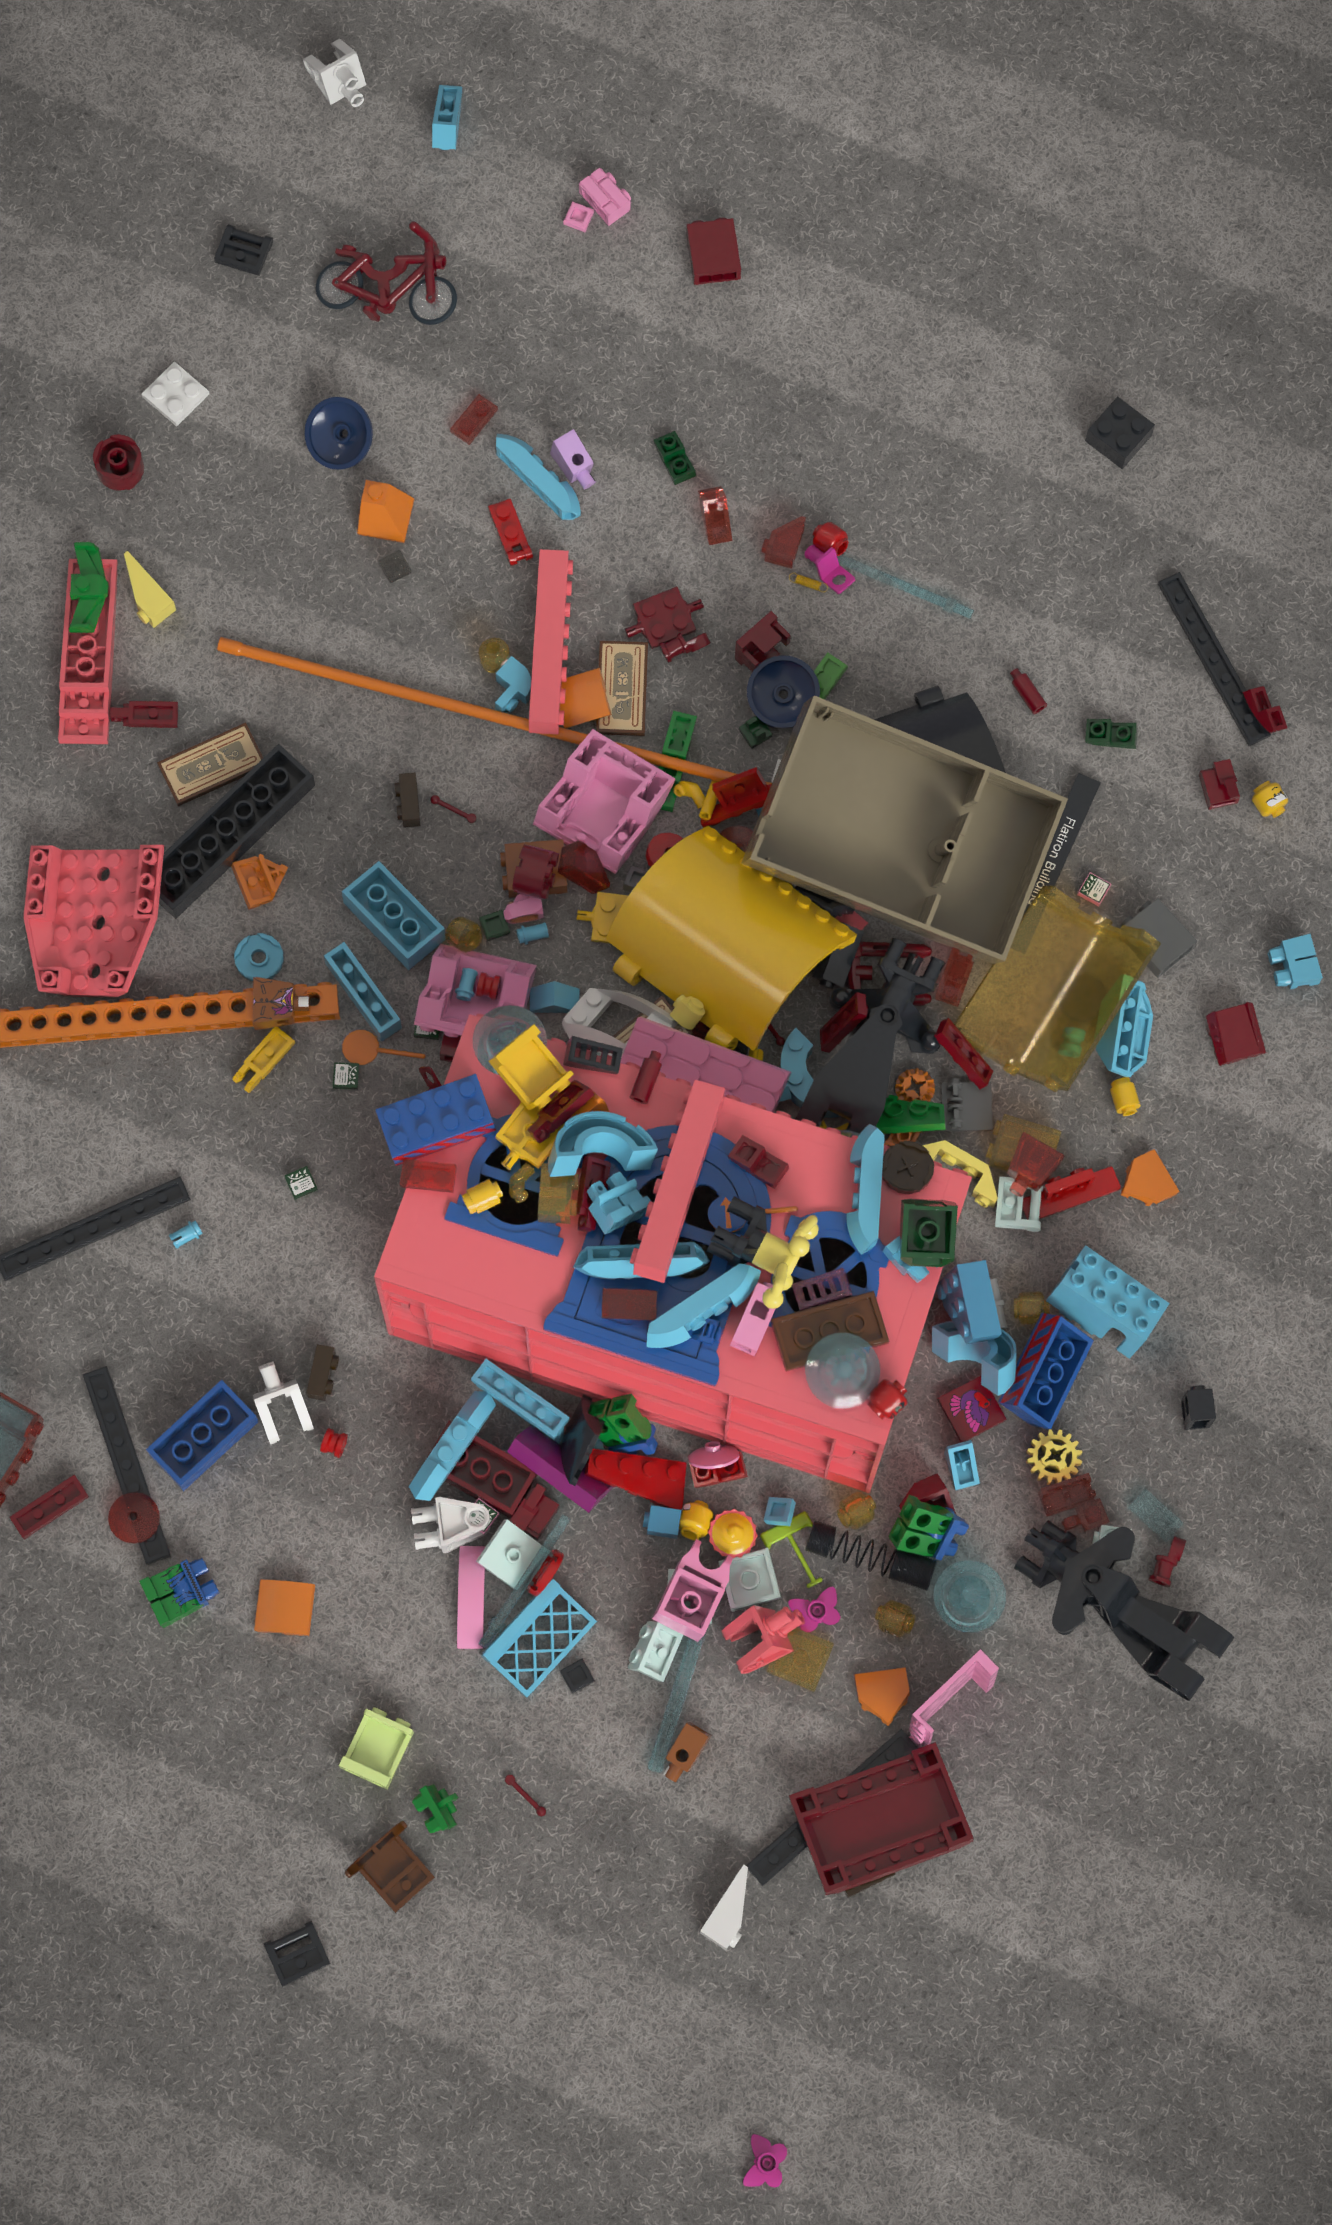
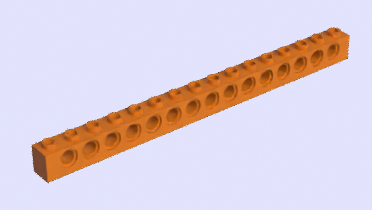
(152, 1024)

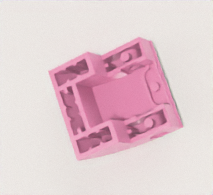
(604, 800)
(438, 1002)

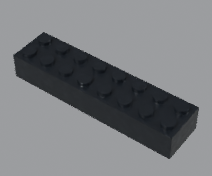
(231, 828)

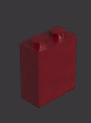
(713, 251)

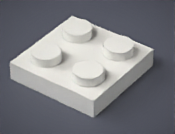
(175, 394)

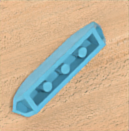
(530, 470)
(868, 1155)
(614, 1260)
(692, 1312)
(452, 1445)

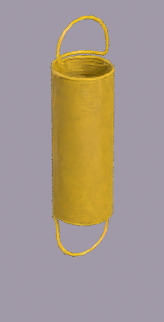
(808, 582)

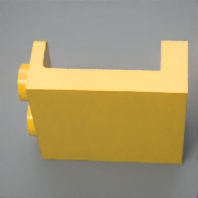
(530, 1069)

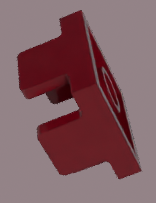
(760, 641)

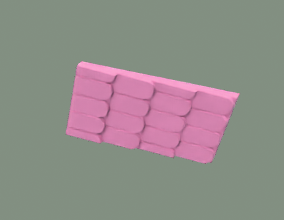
(698, 1059)

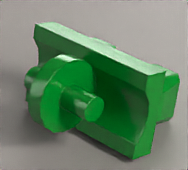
(440, 1805)

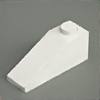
(726, 1918)

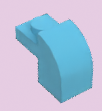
(516, 681)

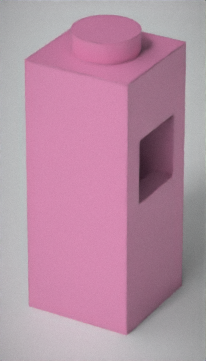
(754, 1322)

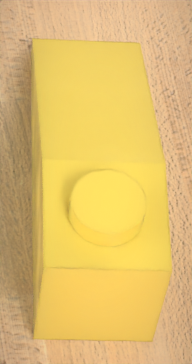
(150, 598)

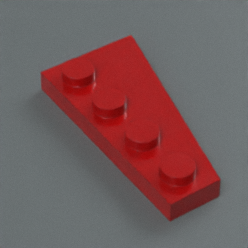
(643, 1476)

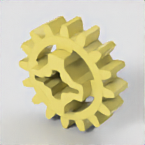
(1048, 1447)

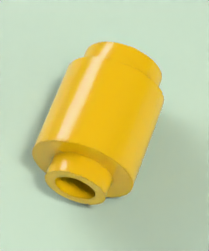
(1124, 1096)
(482, 1196)

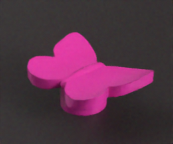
(817, 1610)
(766, 2163)

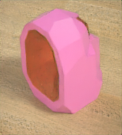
(523, 909)

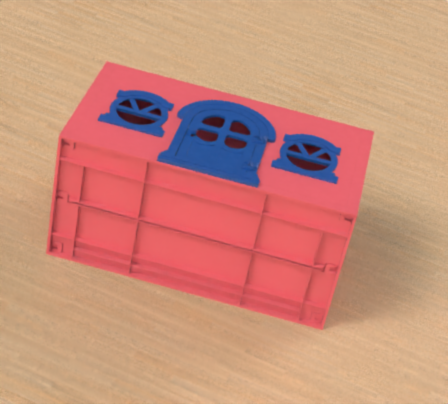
(519, 1302)

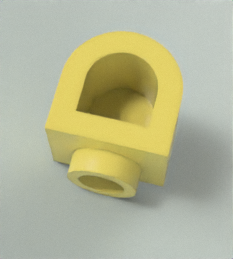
(687, 1011)

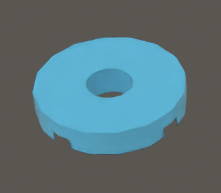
(259, 943)

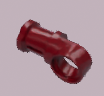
(679, 645)
(1165, 1564)

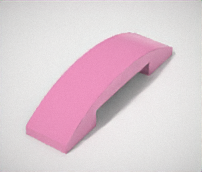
(470, 1598)

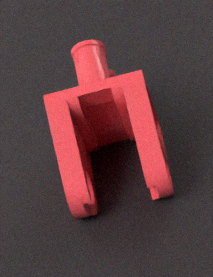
(774, 1632)

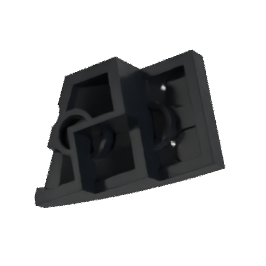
(579, 1440)

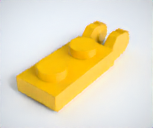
(264, 1057)

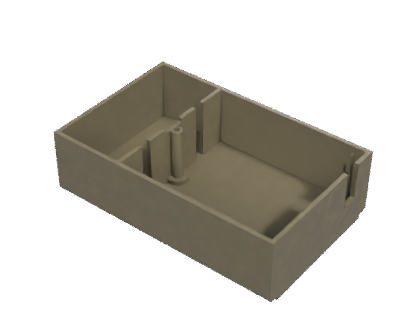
(904, 830)

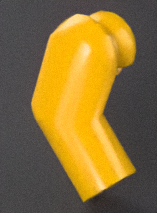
(691, 790)

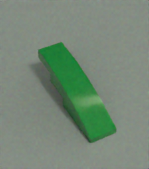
(677, 745)

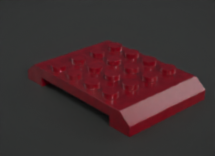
(881, 1820)

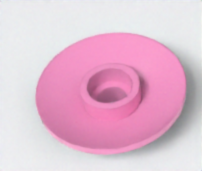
(713, 1456)

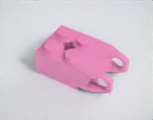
(699, 1587)

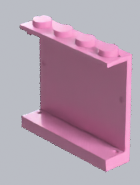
(978, 1668)

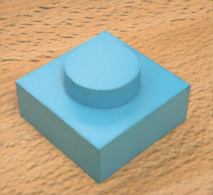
(779, 1511)

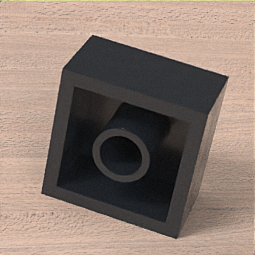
(1119, 432)

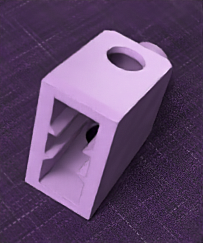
(570, 451)

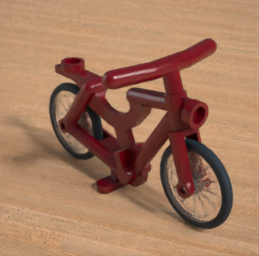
(429, 301)

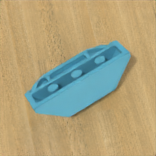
(1128, 1036)

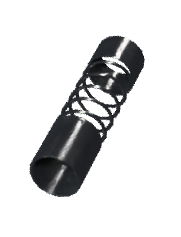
(906, 1567)

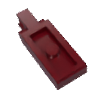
(147, 714)
(560, 1110)
(592, 1171)

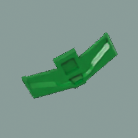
(88, 587)

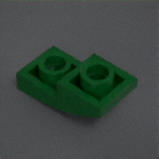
(674, 457)
(1111, 734)

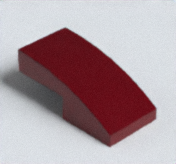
(1269, 717)
(758, 1162)

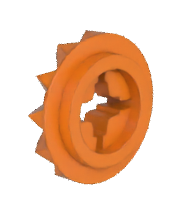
(903, 1082)

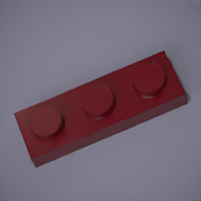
(843, 1022)
(963, 1053)
(49, 1507)

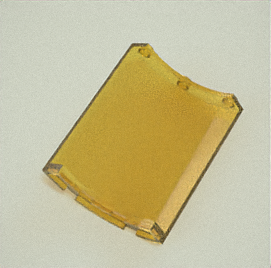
(1055, 990)

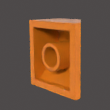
(384, 512)

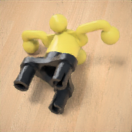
(764, 1248)

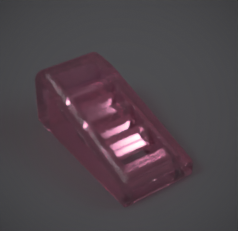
(839, 1273)

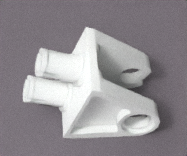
(340, 77)
(273, 1389)
(453, 1524)

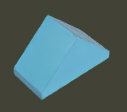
(553, 998)
(962, 1464)

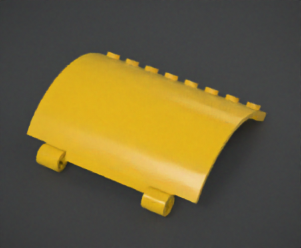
(722, 936)

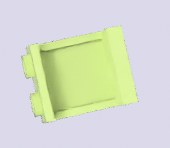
(377, 1748)

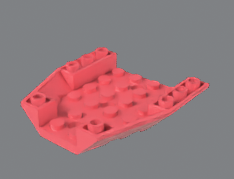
(63, 910)

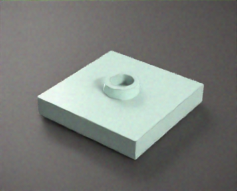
(509, 1553)
(751, 1580)

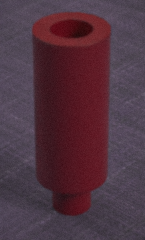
(1028, 691)
(646, 1078)

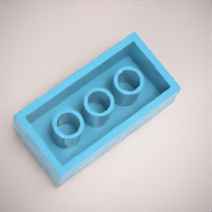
(393, 915)

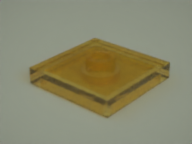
(805, 1663)

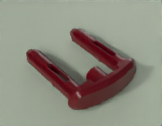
(864, 972)

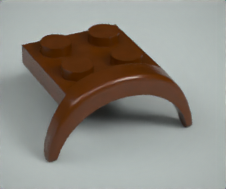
(392, 1869)

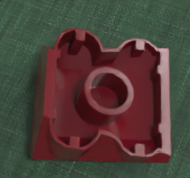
(1235, 1033)

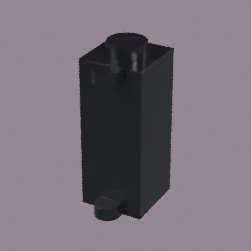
(835, 967)

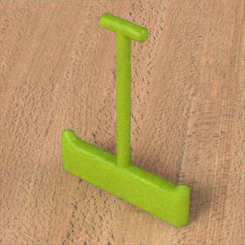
(780, 1532)

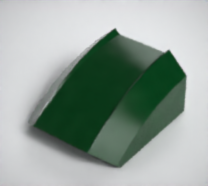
(928, 1232)

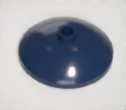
(325, 433)
(779, 675)

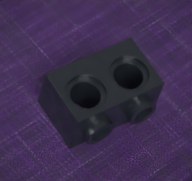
(1198, 1408)

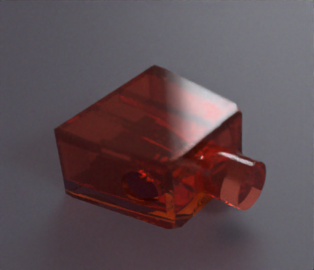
(1032, 1164)

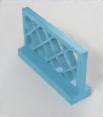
(520, 1400)
(522, 1622)

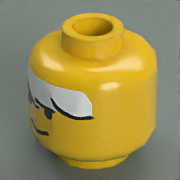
(1269, 799)
(695, 1520)

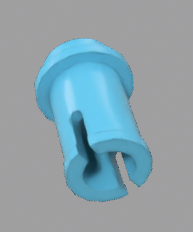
(532, 933)
(465, 989)
(188, 1233)

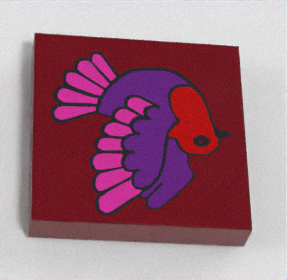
(971, 1409)

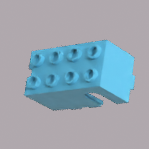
(1106, 1298)

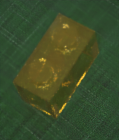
(556, 1197)

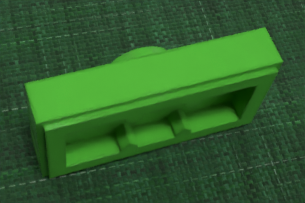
(829, 673)

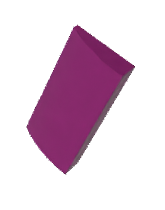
(544, 1458)

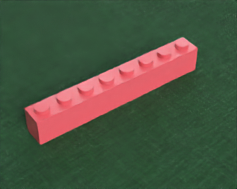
(549, 642)
(678, 1181)

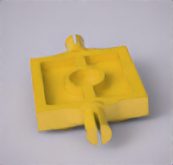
(603, 914)
(519, 1141)

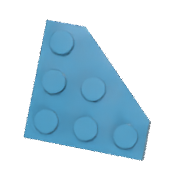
(970, 1302)

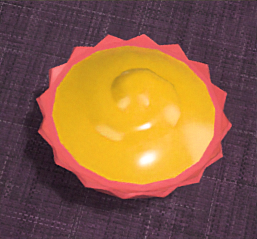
(732, 1533)

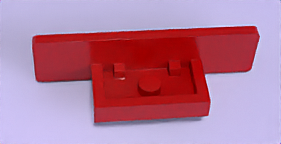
(738, 795)
(1074, 1190)

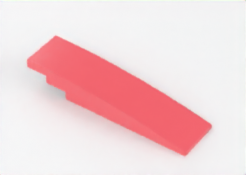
(87, 668)

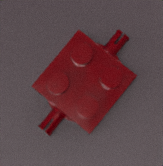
(663, 617)

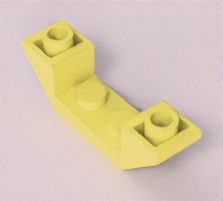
(985, 1190)

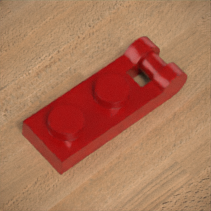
(510, 531)

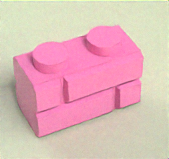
(605, 196)

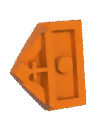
(258, 879)
(1148, 1180)
(883, 1692)

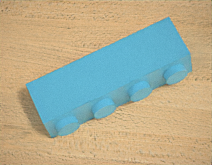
(362, 991)

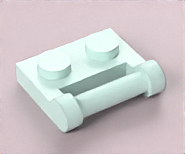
(1010, 1208)

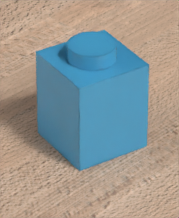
(662, 1521)

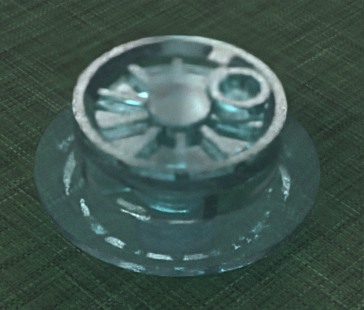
(501, 1027)
(842, 1370)
(969, 1596)

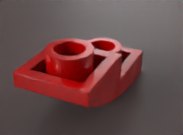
(708, 1477)

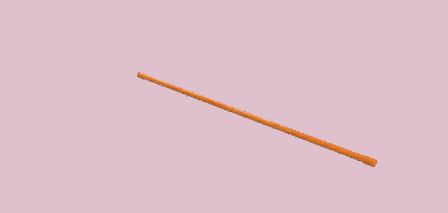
(239, 649)

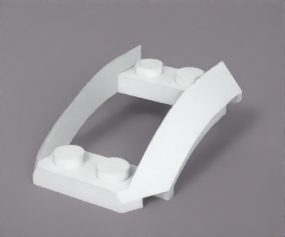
(593, 1005)

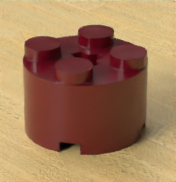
(118, 462)
(534, 872)

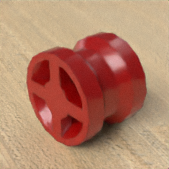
(488, 986)
(334, 1442)

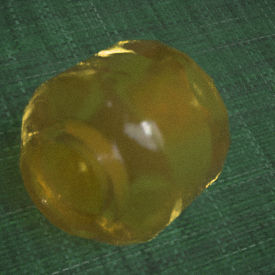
(493, 654)
(463, 934)
(1030, 1306)
(856, 1510)
(895, 1618)

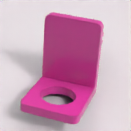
(829, 568)

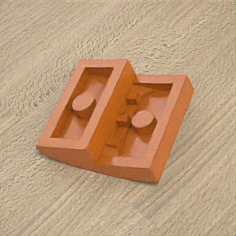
(584, 698)
(284, 1607)

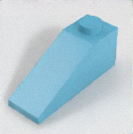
(446, 117)

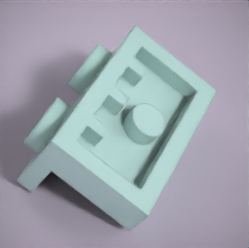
(655, 1650)

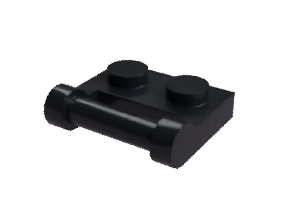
(240, 255)
(833, 907)
(299, 1962)

